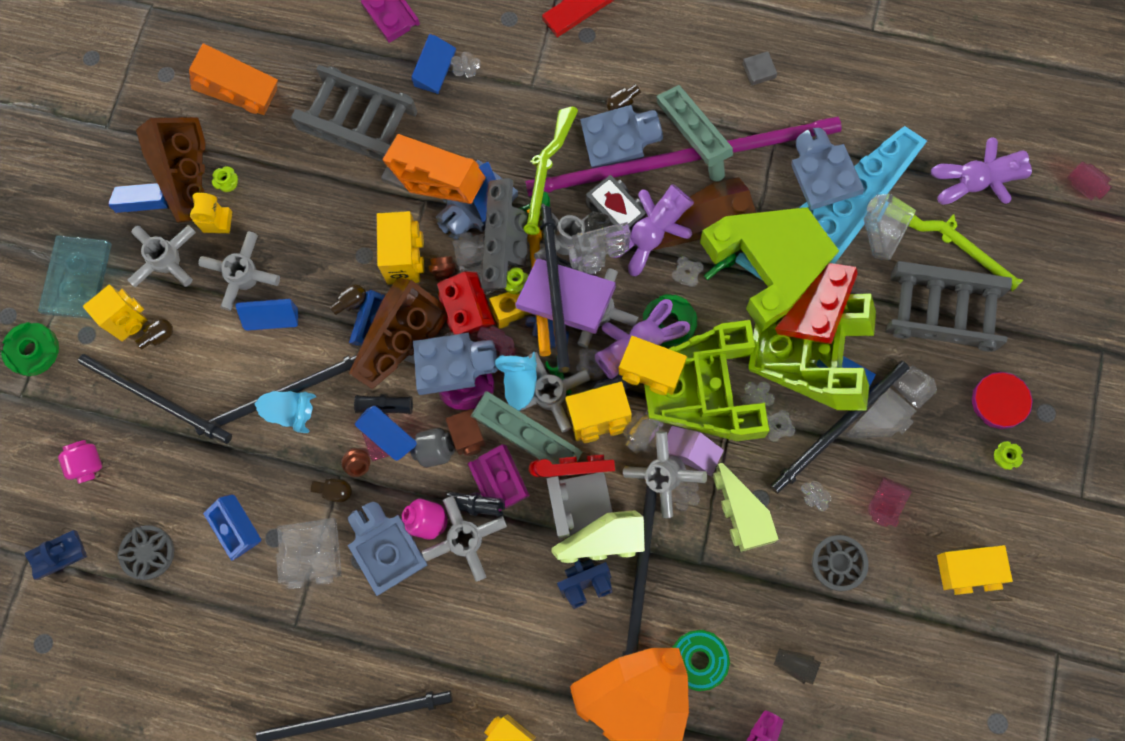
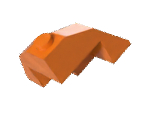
(637, 696)

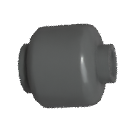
(433, 447)

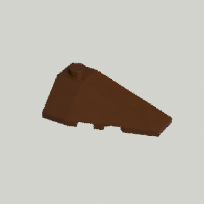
(175, 158)
(711, 205)
(403, 317)

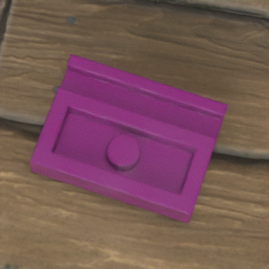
(391, 17)
(498, 476)

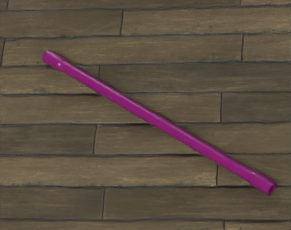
(830, 125)

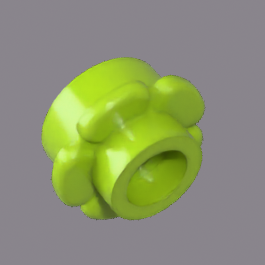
(229, 183)
(515, 287)
(1001, 458)

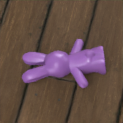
(978, 175)
(661, 218)
(648, 330)

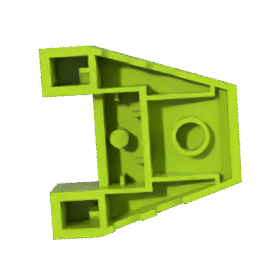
(782, 246)
(794, 360)
(704, 389)

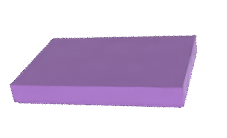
(582, 294)

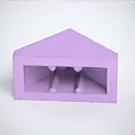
(694, 449)

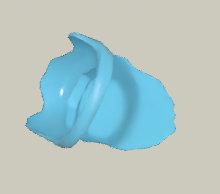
(519, 379)
(286, 409)

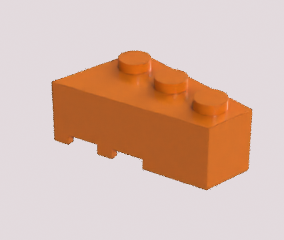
(231, 80)
(433, 170)

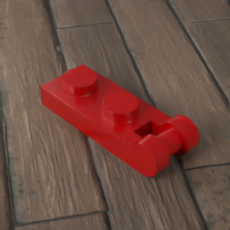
(570, 466)

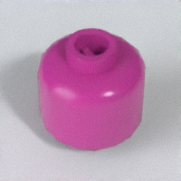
(80, 461)
(424, 519)

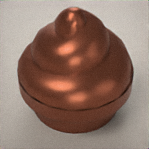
(442, 267)
(356, 462)

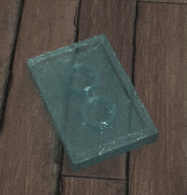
(74, 276)

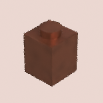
(465, 433)

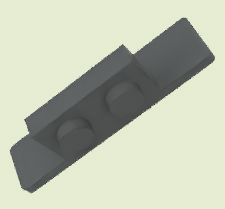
(504, 235)

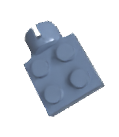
(620, 135)
(824, 170)
(461, 216)
(451, 362)
(383, 548)

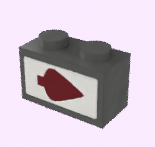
(613, 200)

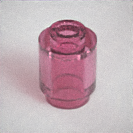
(1090, 181)

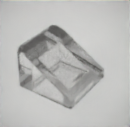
(916, 386)

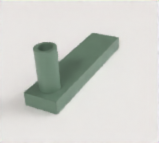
(697, 130)
(522, 430)

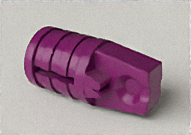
(766, 728)

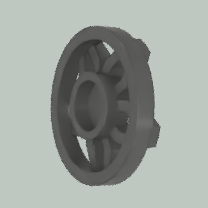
(146, 552)
(840, 563)

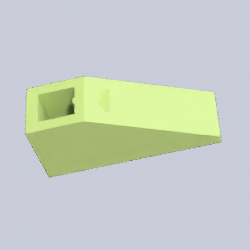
(749, 517)
(610, 534)

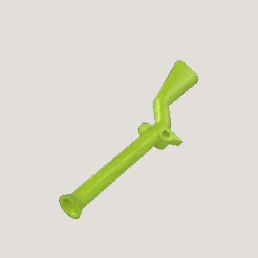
(542, 163)
(951, 235)

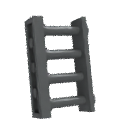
(355, 139)
(964, 284)

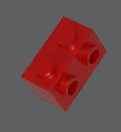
(465, 303)

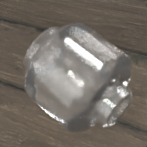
(641, 432)

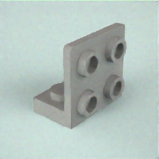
(578, 502)

